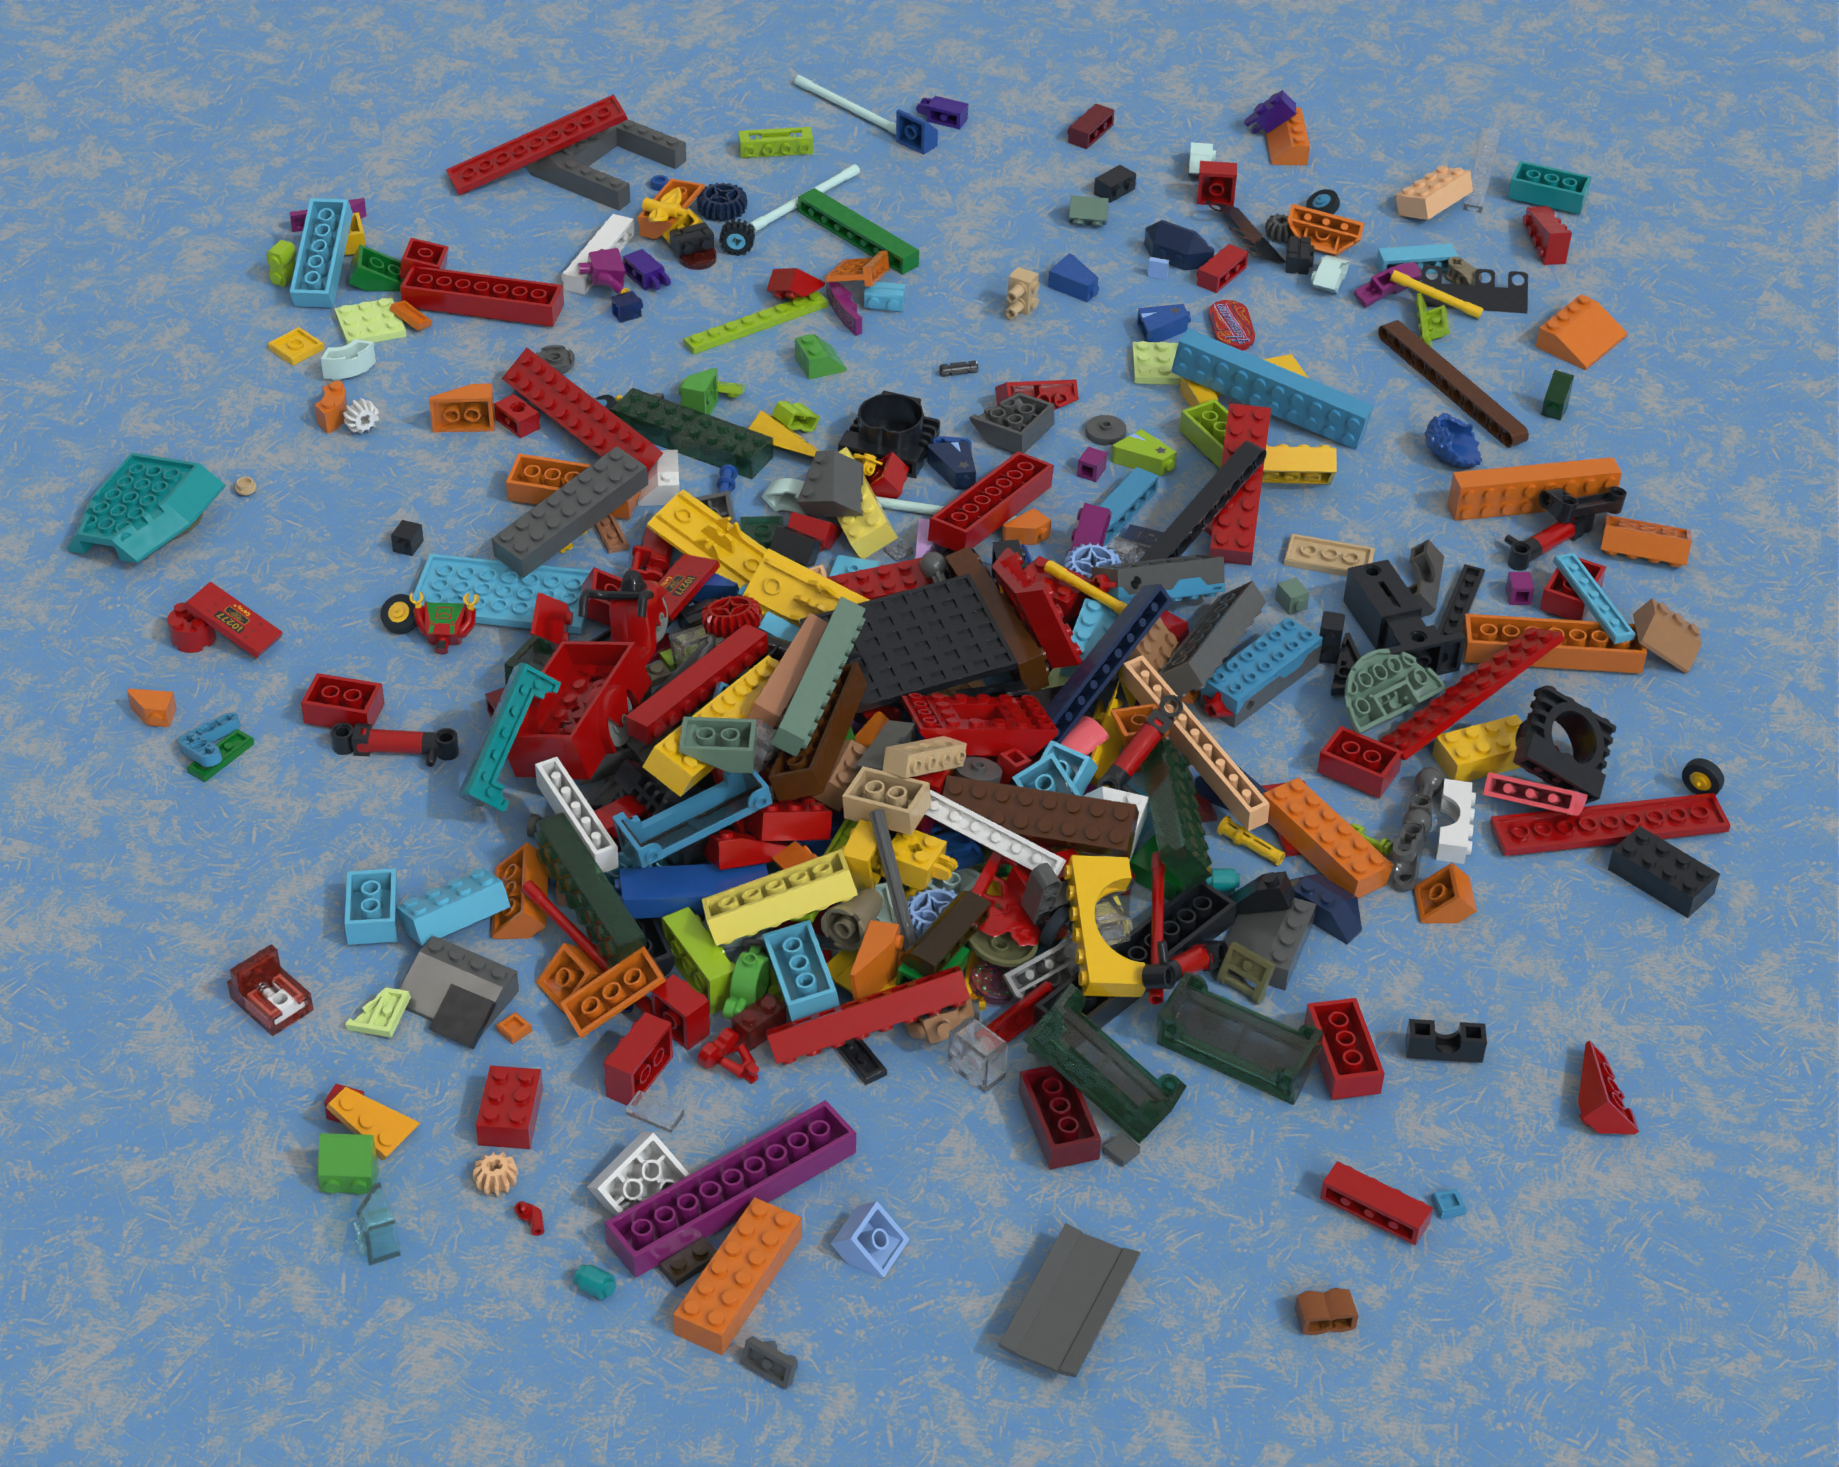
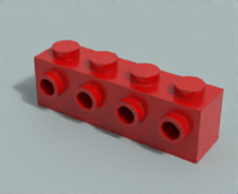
(1376, 1203)

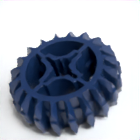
(722, 201)

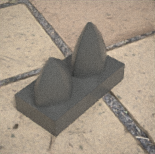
(769, 1362)

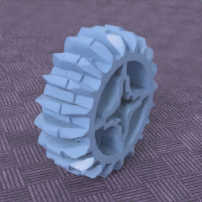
(1085, 557)
(927, 906)

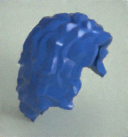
(1453, 441)

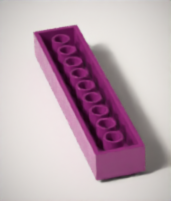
(726, 1187)

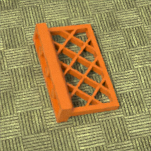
(861, 269)

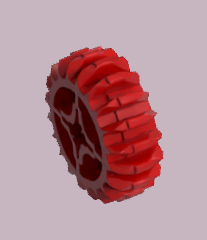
(729, 614)

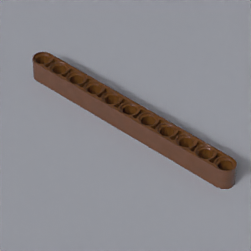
(1453, 384)

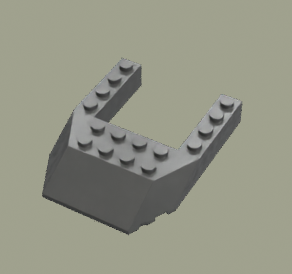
(571, 168)

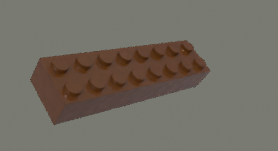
(1030, 658)
(812, 767)
(1049, 816)

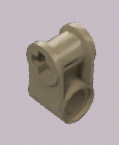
(1461, 274)

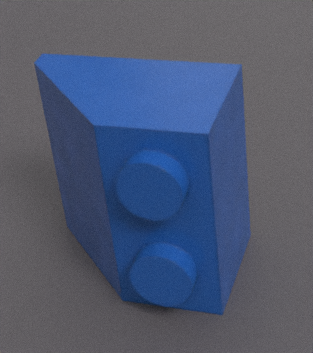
(915, 133)

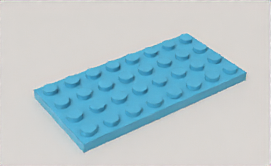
(503, 593)

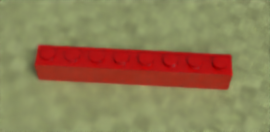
(696, 684)
(867, 1015)

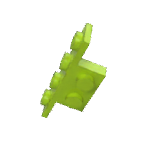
(1433, 322)

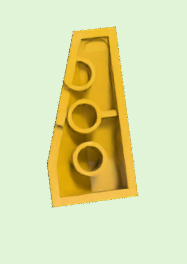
(781, 435)

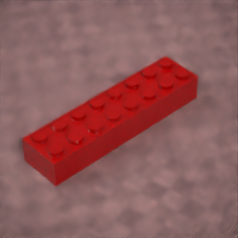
(483, 295)
(990, 502)
(1236, 523)

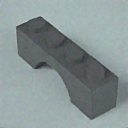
(1428, 566)

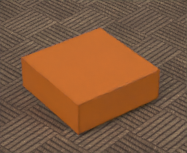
(514, 1028)

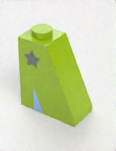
(1144, 452)

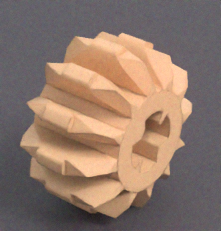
(495, 1173)

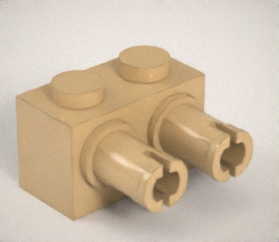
(1022, 292)

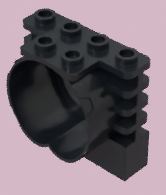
(887, 413)
(1588, 737)
(654, 793)

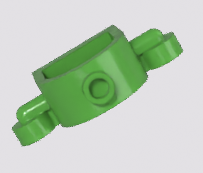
(748, 982)

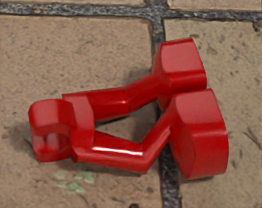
(724, 1045)

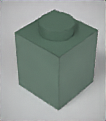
(1292, 595)

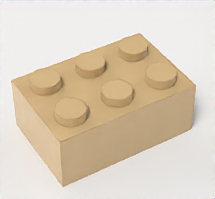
(900, 798)

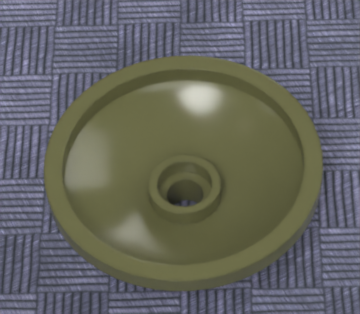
(1001, 950)

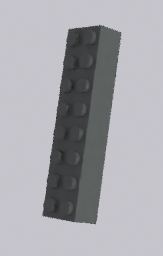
(569, 511)
(1212, 639)

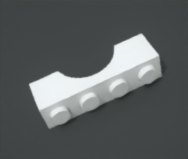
(1453, 839)

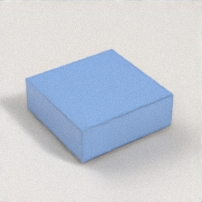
(1158, 268)

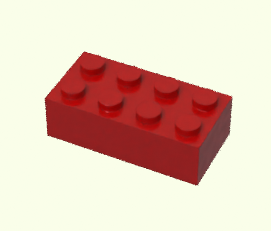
(1347, 1050)

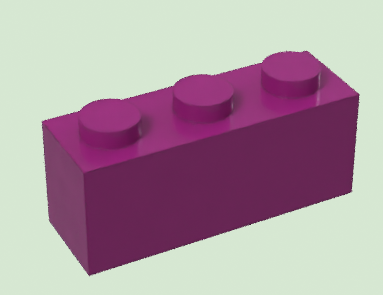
(1091, 526)

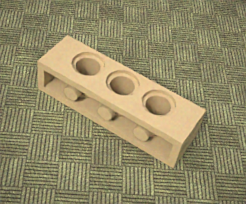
(924, 756)

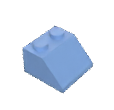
(870, 1240)

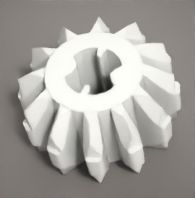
(361, 416)

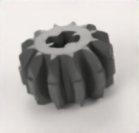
(1278, 228)

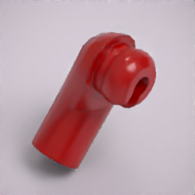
(532, 1215)

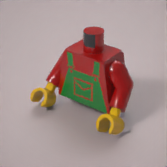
(445, 622)

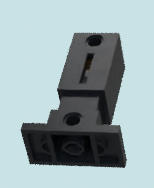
(1394, 621)

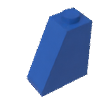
(1073, 279)

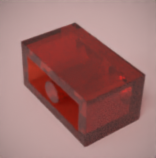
(757, 1018)

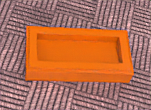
(410, 315)

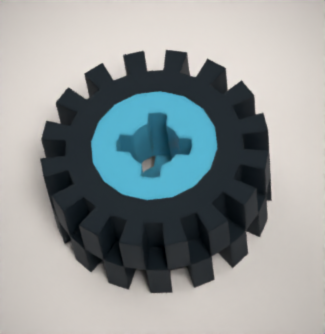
(743, 233)

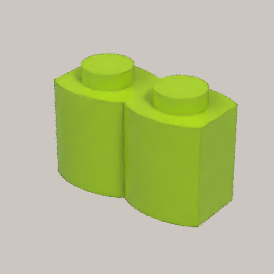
(281, 262)
(795, 416)

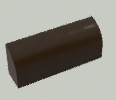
(947, 933)

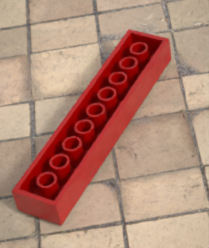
(576, 409)

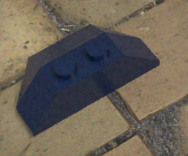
(1178, 245)
(1335, 907)

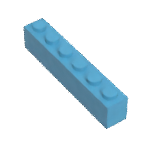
(1129, 499)

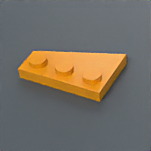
(371, 1118)

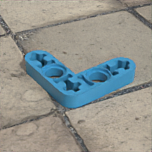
(198, 742)

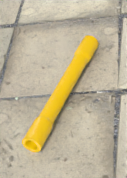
(1466, 307)
(1063, 574)

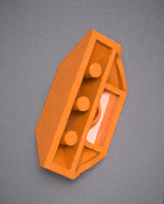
(1327, 231)

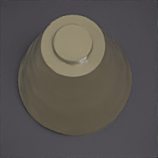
(849, 919)

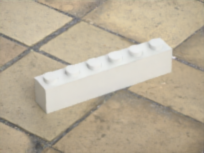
(613, 234)
(566, 798)

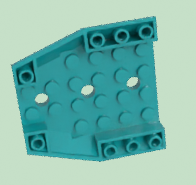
(145, 506)

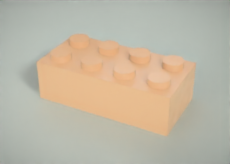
(1434, 192)

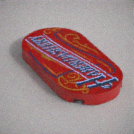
(1232, 324)

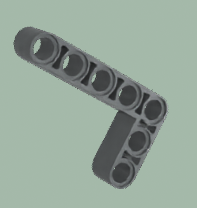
(1047, 894)

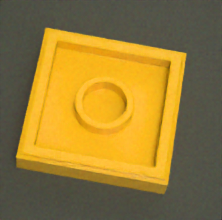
(295, 346)

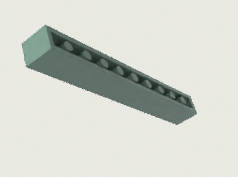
(818, 678)

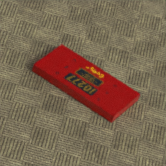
(685, 580)
(233, 619)

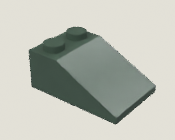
(720, 742)

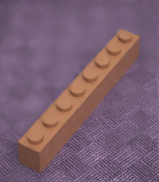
(786, 677)

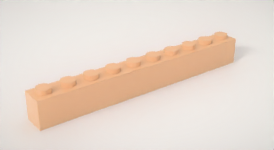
(1199, 747)

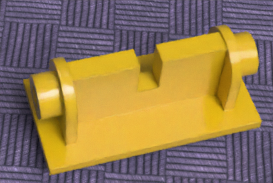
(868, 461)

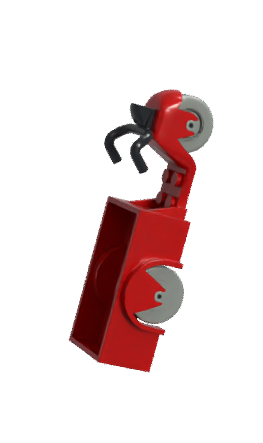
(597, 684)

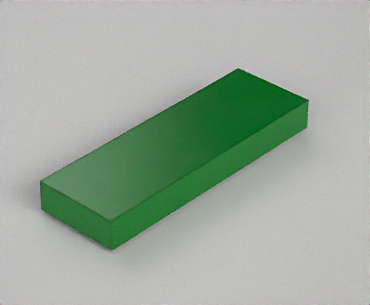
(230, 749)

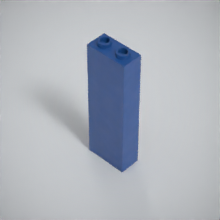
(667, 889)

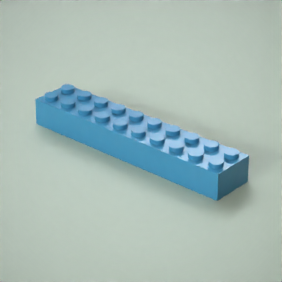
(1271, 386)

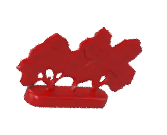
(1011, 916)

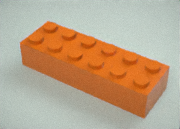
(538, 477)
(1326, 839)
(737, 1276)

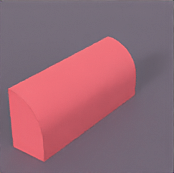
(1083, 737)
(1534, 794)

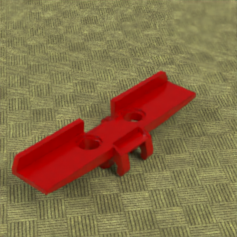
(653, 555)

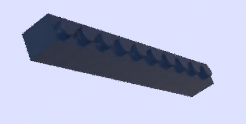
(1106, 659)

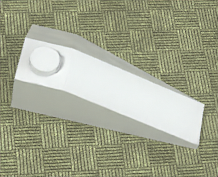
(662, 480)

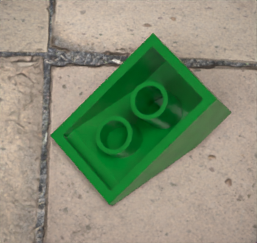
(374, 271)

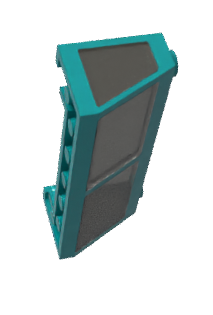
(481, 783)

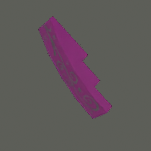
(844, 307)

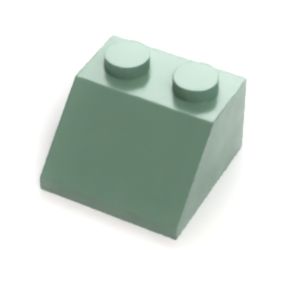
(1088, 210)

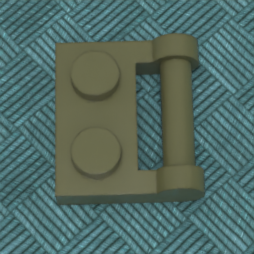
(1250, 967)

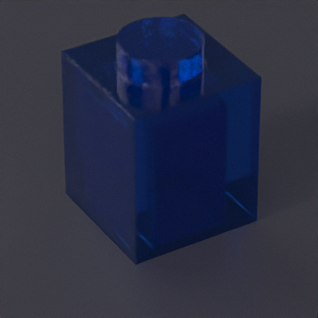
(626, 306)

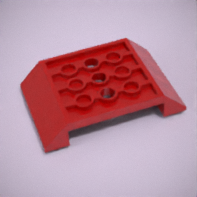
(1037, 610)

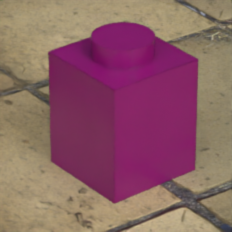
(1092, 464)
(1519, 588)

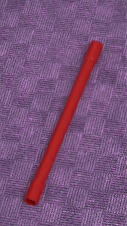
(1158, 869)
(540, 899)

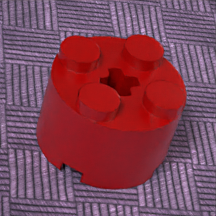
(188, 630)

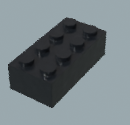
(1663, 871)

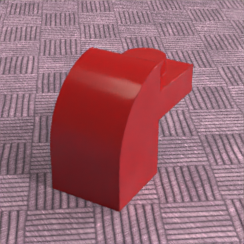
(1011, 763)

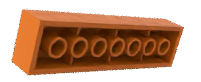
(1517, 488)
(1583, 648)

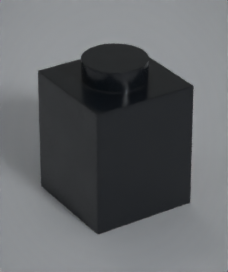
(407, 537)

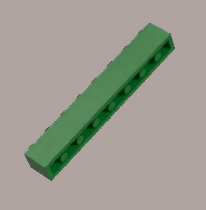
(857, 230)

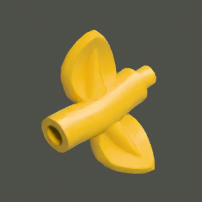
(667, 207)

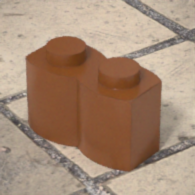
(1326, 1311)

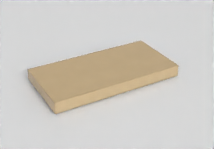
(1326, 555)

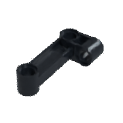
(1566, 507)

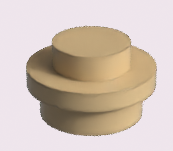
(245, 486)

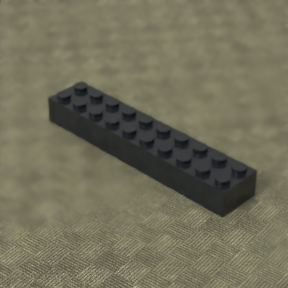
(1188, 918)

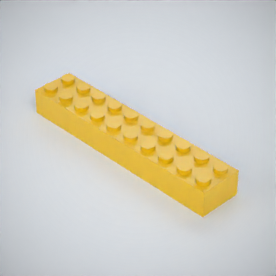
(682, 771)

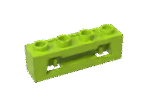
(775, 142)

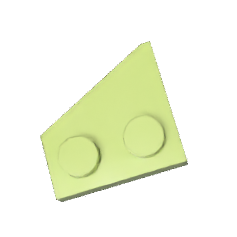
(381, 1014)

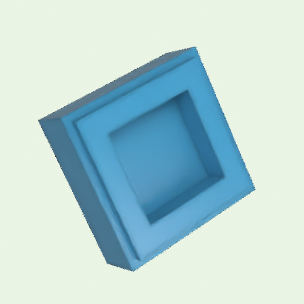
(1448, 1204)

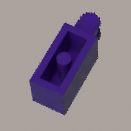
(944, 111)
(1271, 113)
(645, 270)

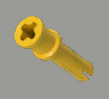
(1243, 837)

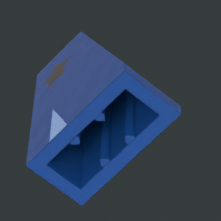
(1162, 322)

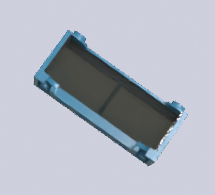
(692, 818)

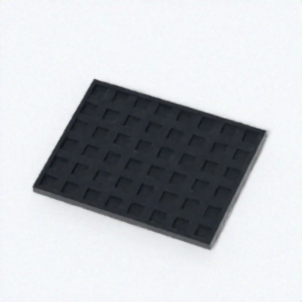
(927, 641)

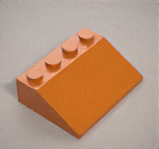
(1580, 333)
(1646, 540)

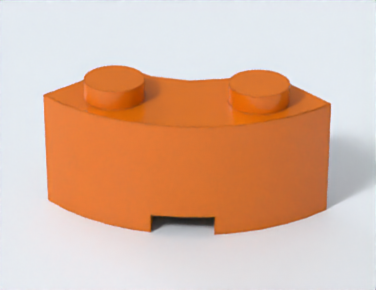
(331, 407)

